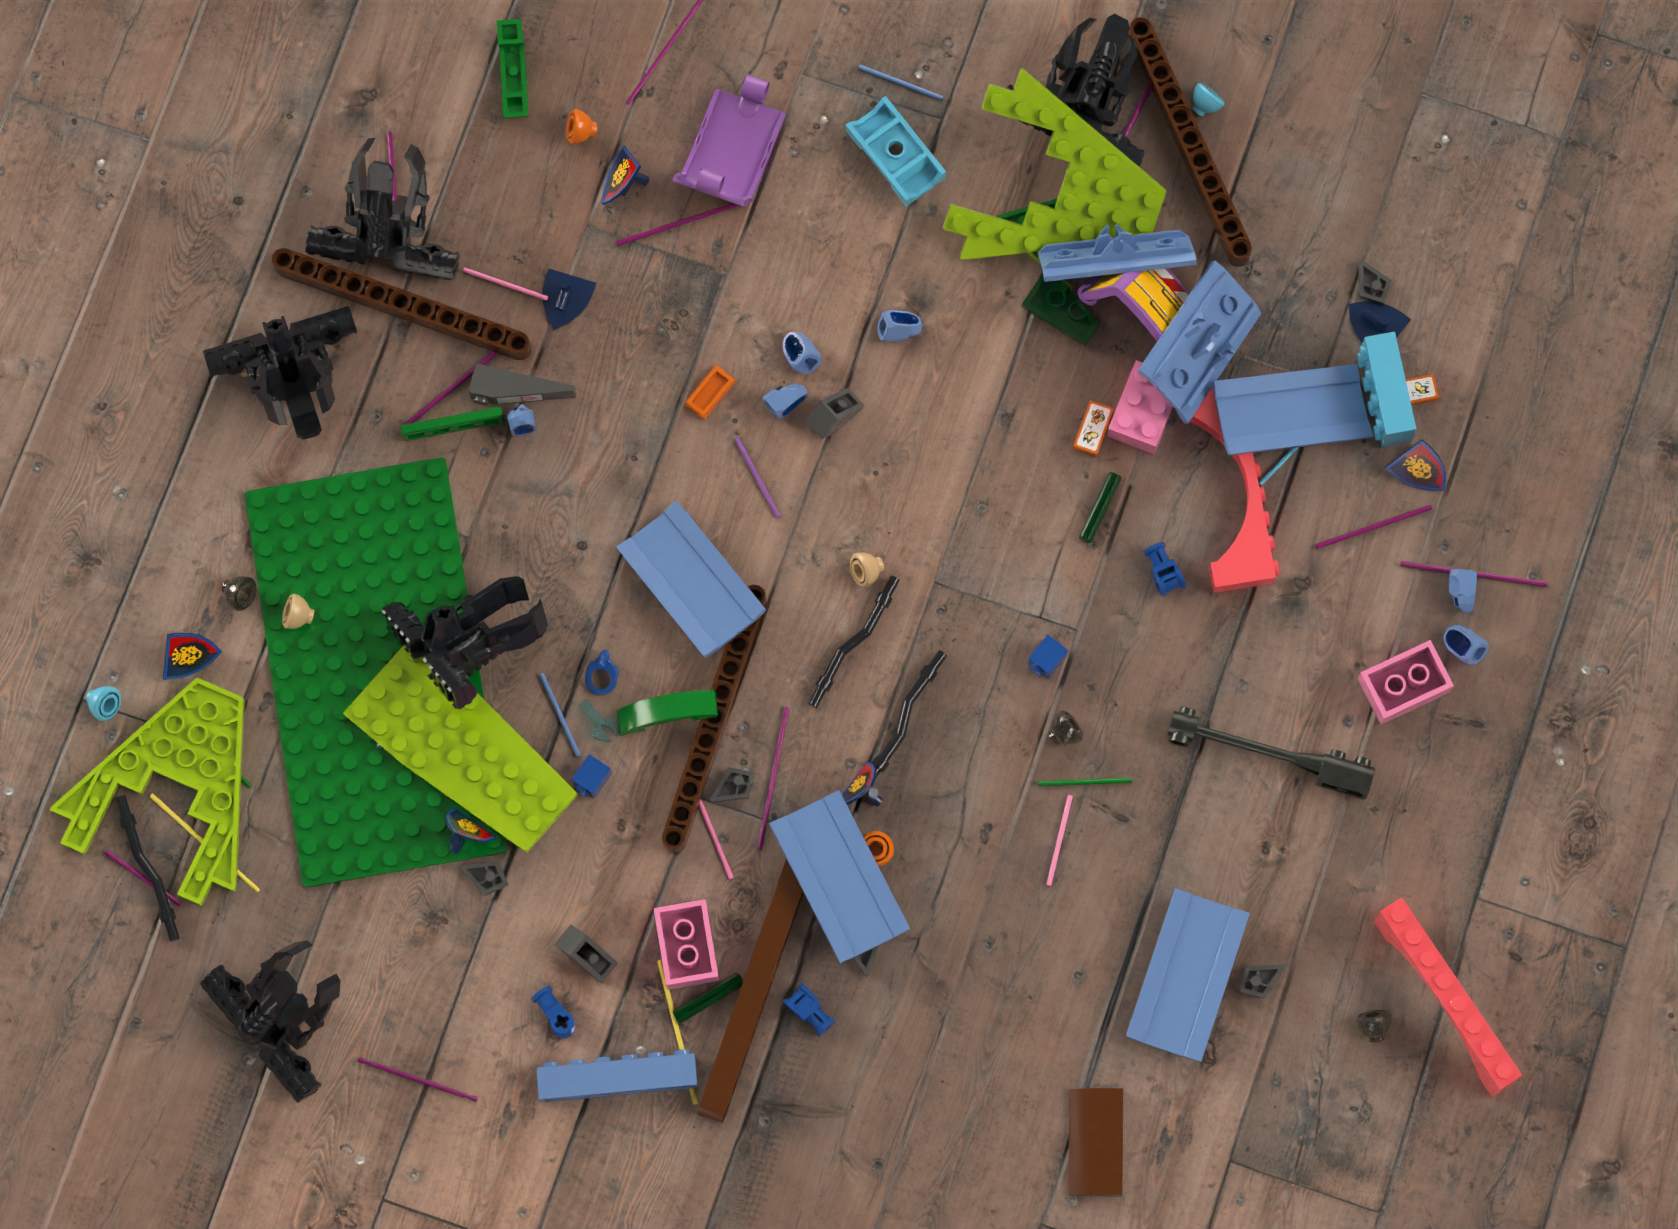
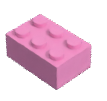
(1140, 414)
(1405, 682)
(686, 944)

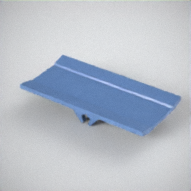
(1116, 254)
(1200, 340)
(1291, 409)
(691, 580)
(839, 877)
(1187, 975)

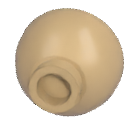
(865, 568)
(296, 612)

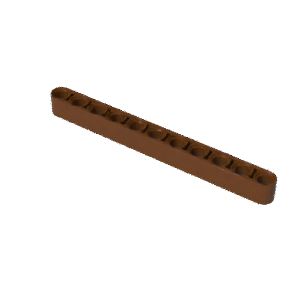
(1193, 152)
(392, 295)
(712, 731)
(752, 997)

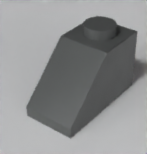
(833, 413)
(586, 953)

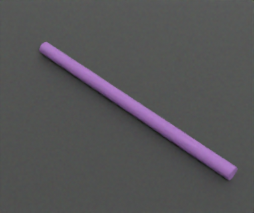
(757, 477)

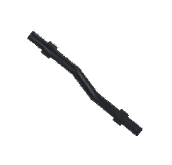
(927, 675)
(825, 682)
(166, 913)

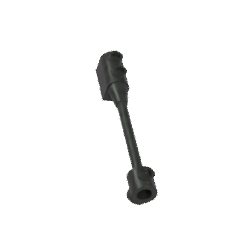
(1332, 769)

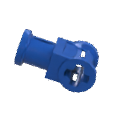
(1164, 571)
(806, 1007)
(554, 1012)

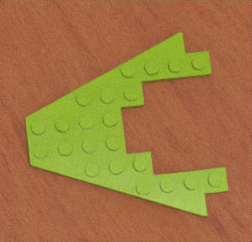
(1096, 190)
(193, 743)

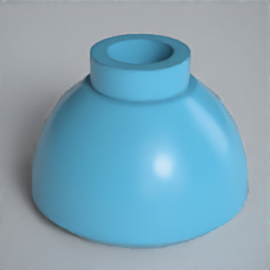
(1206, 100)
(104, 702)

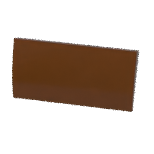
(1095, 1142)

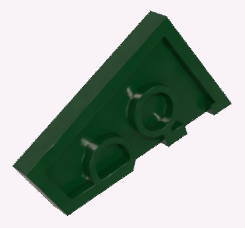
(1061, 309)

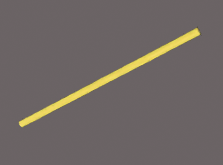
(196, 835)
(674, 1021)

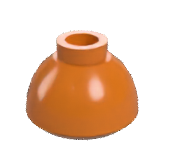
(579, 127)
(880, 846)

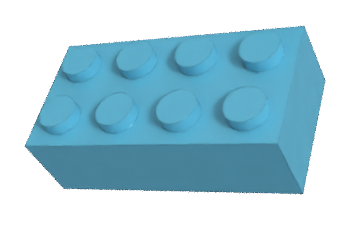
(1387, 389)

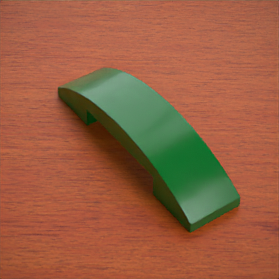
(513, 68)
(666, 709)

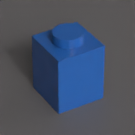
(1047, 657)
(591, 777)

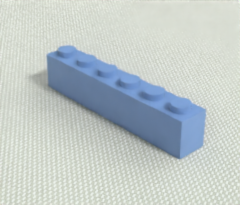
(617, 1077)

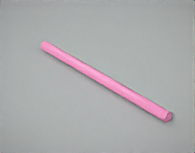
(506, 284)
(715, 840)
(1059, 840)

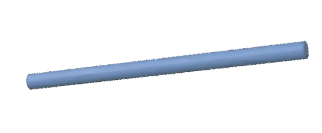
(900, 82)
(559, 714)

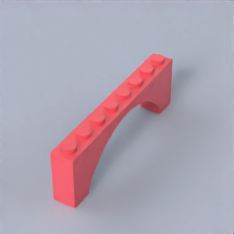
(1250, 556)
(1489, 1057)

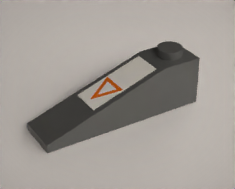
(505, 387)

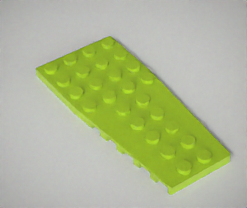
(462, 752)

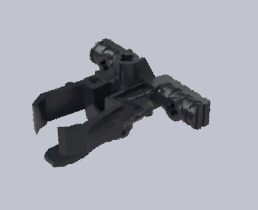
(1090, 86)
(384, 224)
(287, 366)
(459, 642)
(275, 1015)

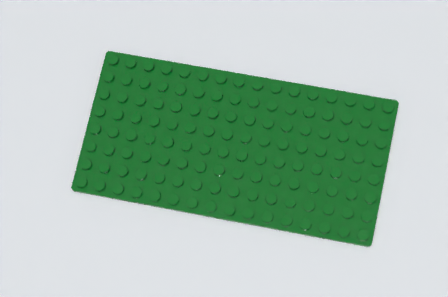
(349, 553)

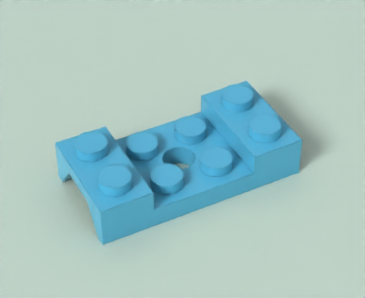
(910, 172)

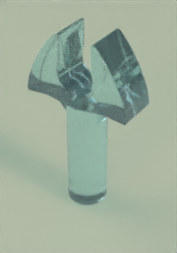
(598, 721)

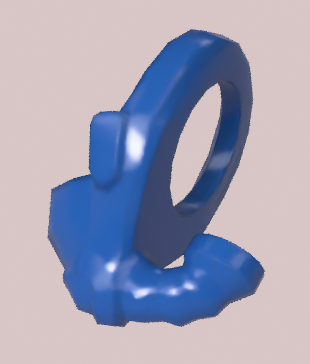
(602, 662)

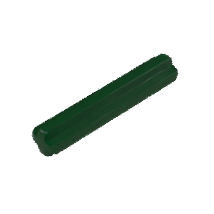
(1100, 507)
(708, 998)

